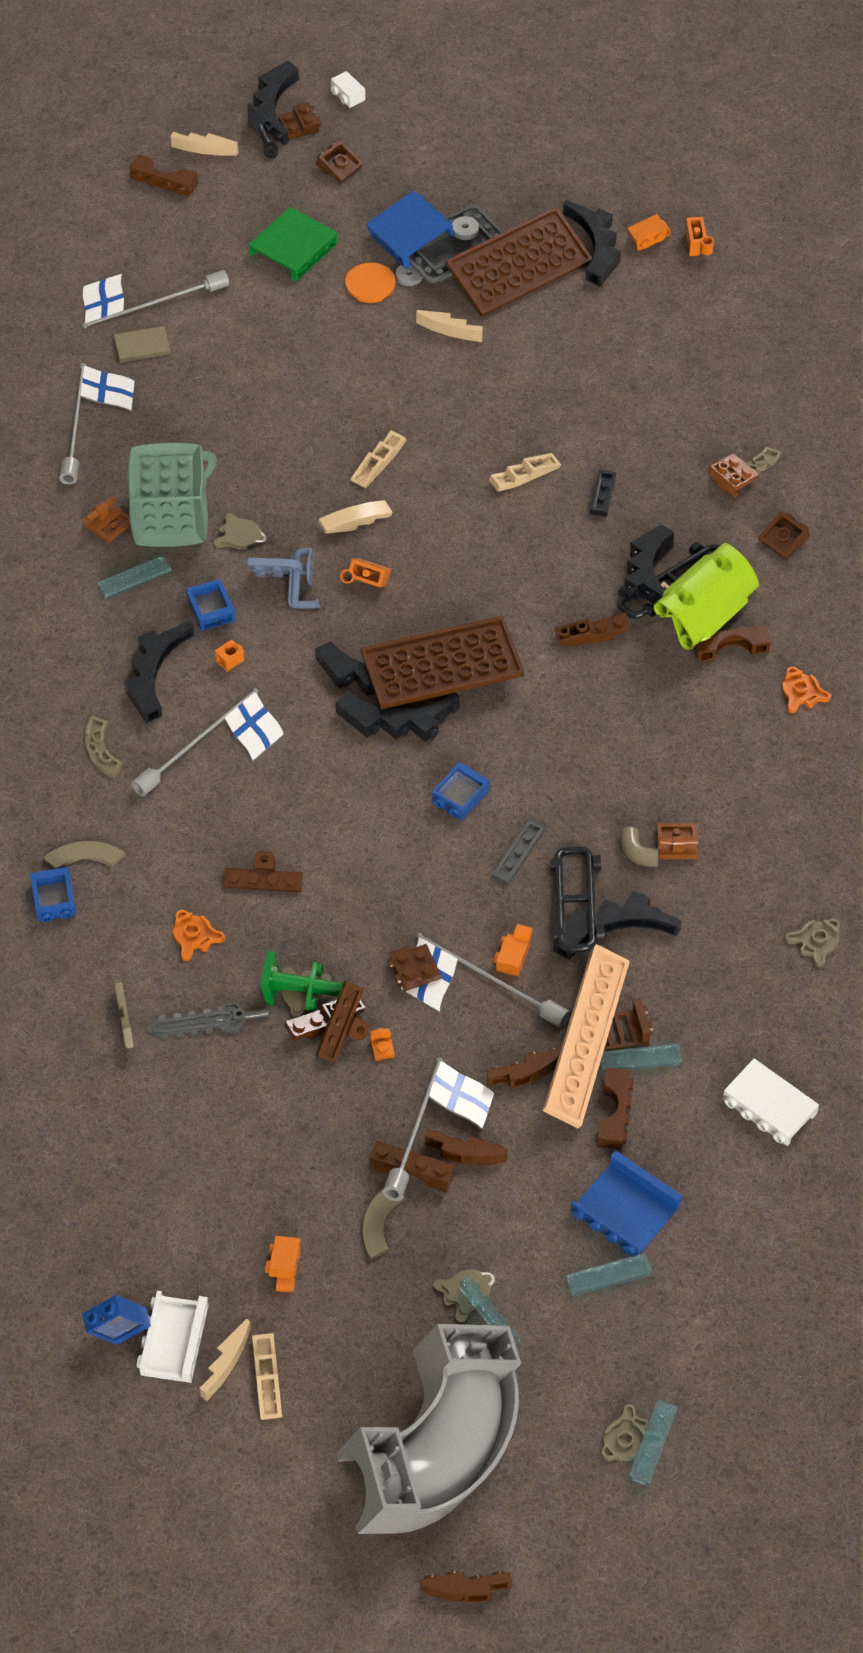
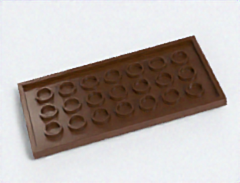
(518, 261)
(442, 662)

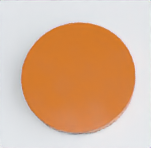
(370, 282)

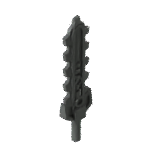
(228, 1018)

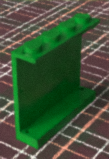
(295, 242)

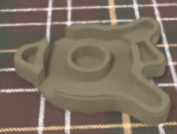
(239, 533)
(816, 939)
(297, 1000)
(455, 1297)
(624, 1436)

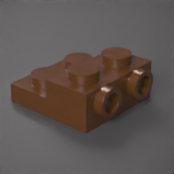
(300, 121)
(338, 161)
(784, 535)
(413, 967)

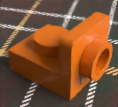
(382, 1044)

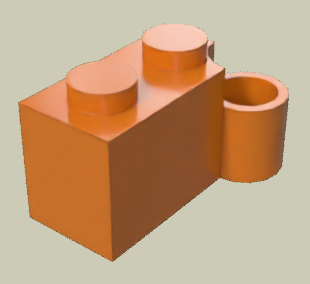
(648, 232)
(696, 237)
(366, 572)
(513, 950)
(284, 1262)

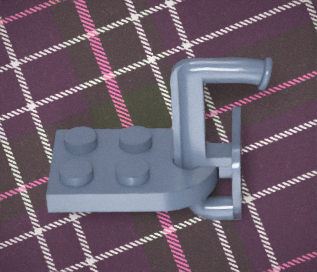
(291, 567)

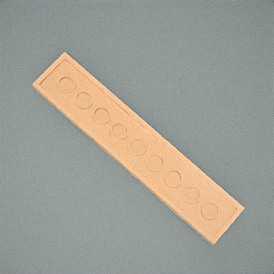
(586, 1036)

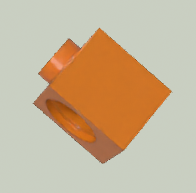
(229, 655)

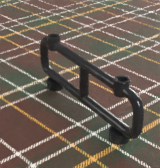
(696, 551)
(596, 932)

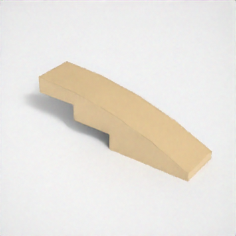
(209, 145)
(444, 324)
(378, 459)
(529, 469)
(351, 517)
(228, 1355)
(267, 1376)

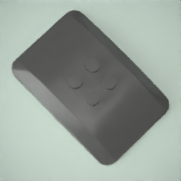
(431, 257)

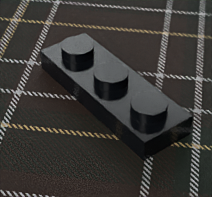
(603, 493)

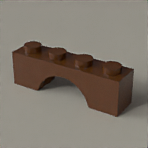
(181, 181)
(753, 639)
(611, 1129)
(431, 1171)

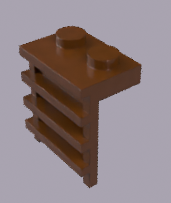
(637, 1024)

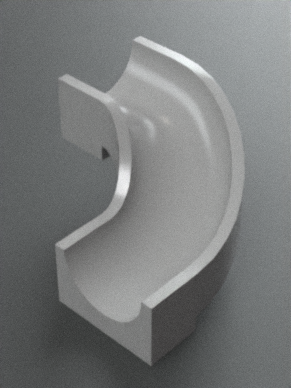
(454, 1439)

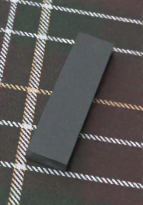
(518, 852)

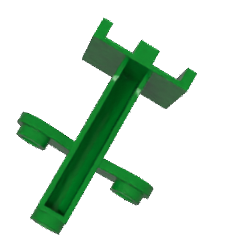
(275, 980)

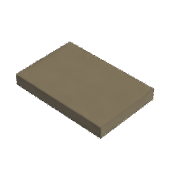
(142, 344)

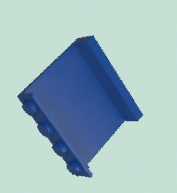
(408, 227)
(627, 1205)

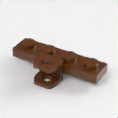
(263, 876)
(342, 1023)

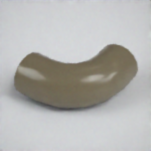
(635, 851)

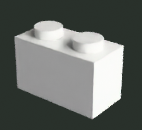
(347, 89)

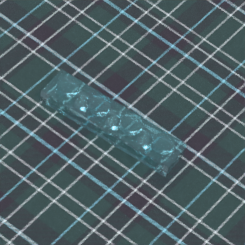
(134, 577)
(642, 1057)
(608, 1275)
(484, 1305)
(653, 1442)

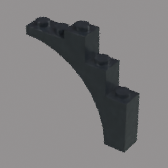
(271, 87)
(597, 227)
(640, 567)
(146, 666)
(342, 668)
(396, 722)
(634, 913)

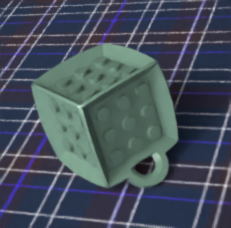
(168, 493)

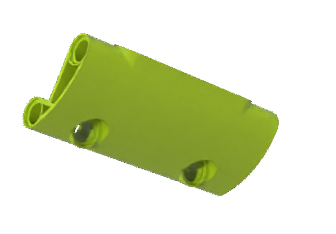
(708, 595)

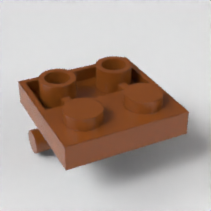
(732, 474)
(107, 520)
(677, 841)

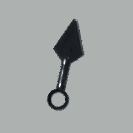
(257, 121)

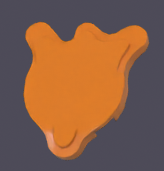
(802, 690)
(194, 933)

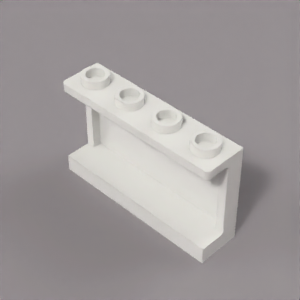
(769, 1102)
(173, 1338)

